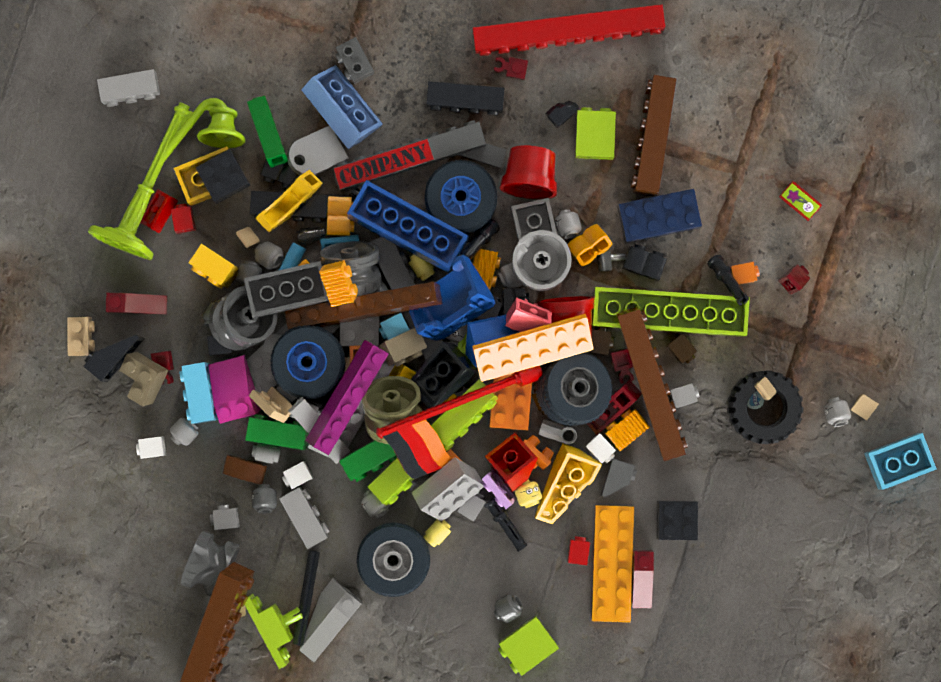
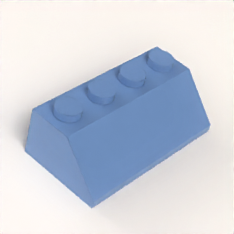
(341, 106)

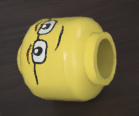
(528, 494)

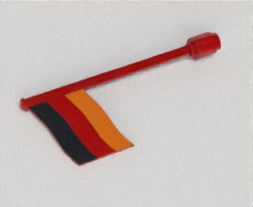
(418, 443)

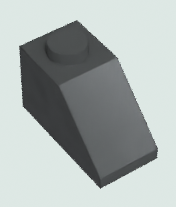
(618, 476)

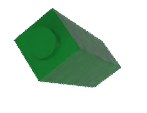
(267, 131)

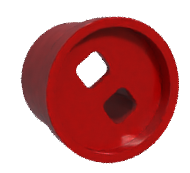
(530, 173)
(569, 307)

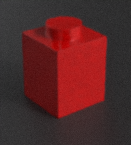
(183, 218)
(578, 551)

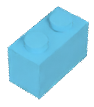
(393, 327)

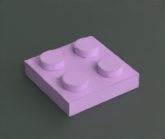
(503, 494)

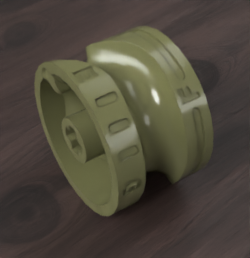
(388, 402)

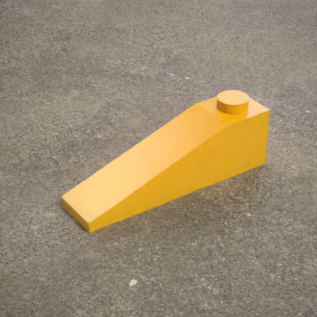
(567, 478)

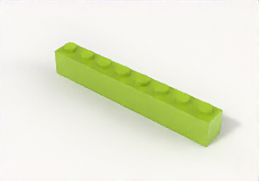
(449, 427)

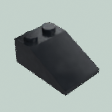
(107, 361)
(443, 374)

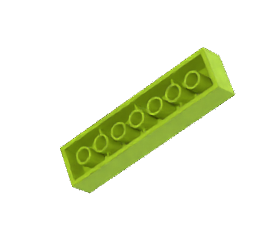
(673, 311)

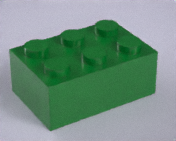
(276, 433)
(367, 458)

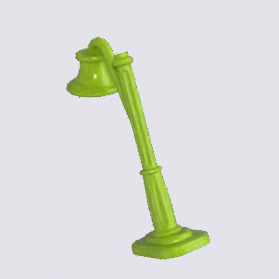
(219, 134)

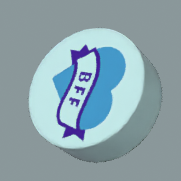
(755, 401)

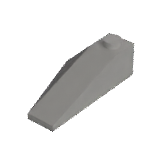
(330, 615)

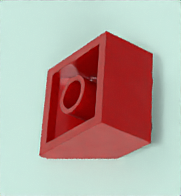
(512, 461)

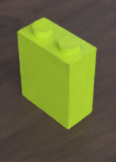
(595, 134)
(527, 646)

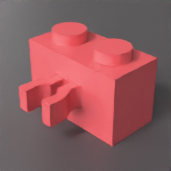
(526, 316)

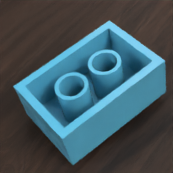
(198, 393)
(900, 461)

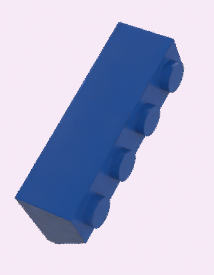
(485, 331)

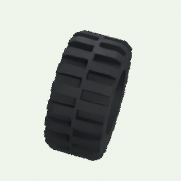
(783, 426)

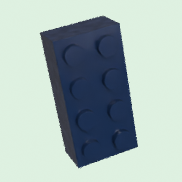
(659, 216)

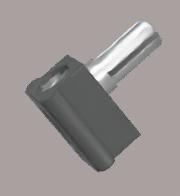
(605, 260)

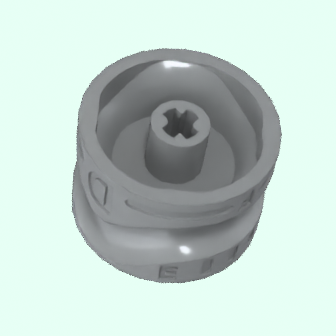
(555, 255)

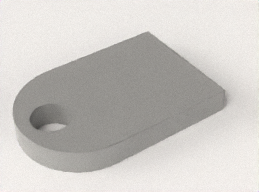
(318, 151)

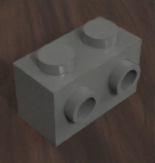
(354, 60)

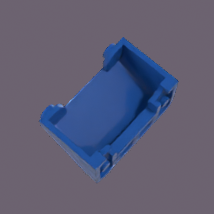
(463, 300)

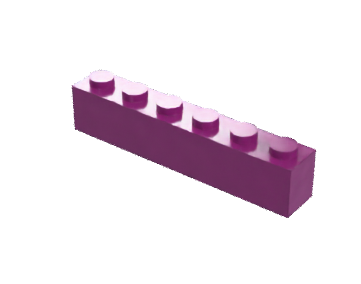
(346, 397)

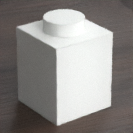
(151, 447)
(601, 449)
(297, 475)

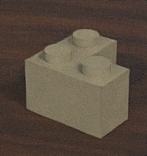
(404, 347)
(146, 375)

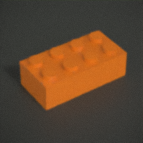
(511, 407)

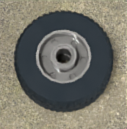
(390, 578)

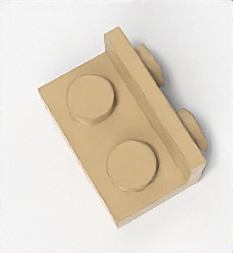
(80, 336)
(272, 403)

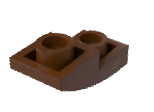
(244, 469)

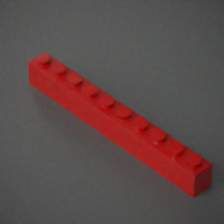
(569, 29)

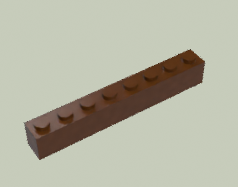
(366, 306)
(651, 383)

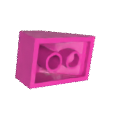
(231, 389)

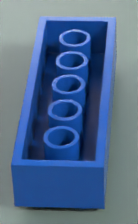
(407, 226)

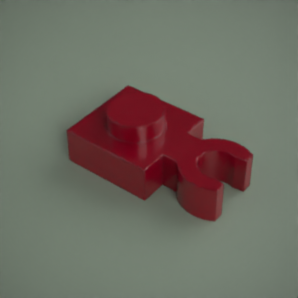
(515, 68)
(165, 360)
(622, 362)

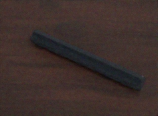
(306, 597)

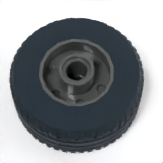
(574, 389)

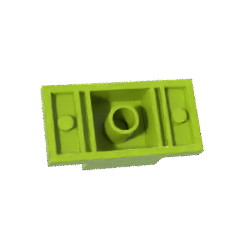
(273, 627)

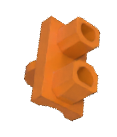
(543, 457)

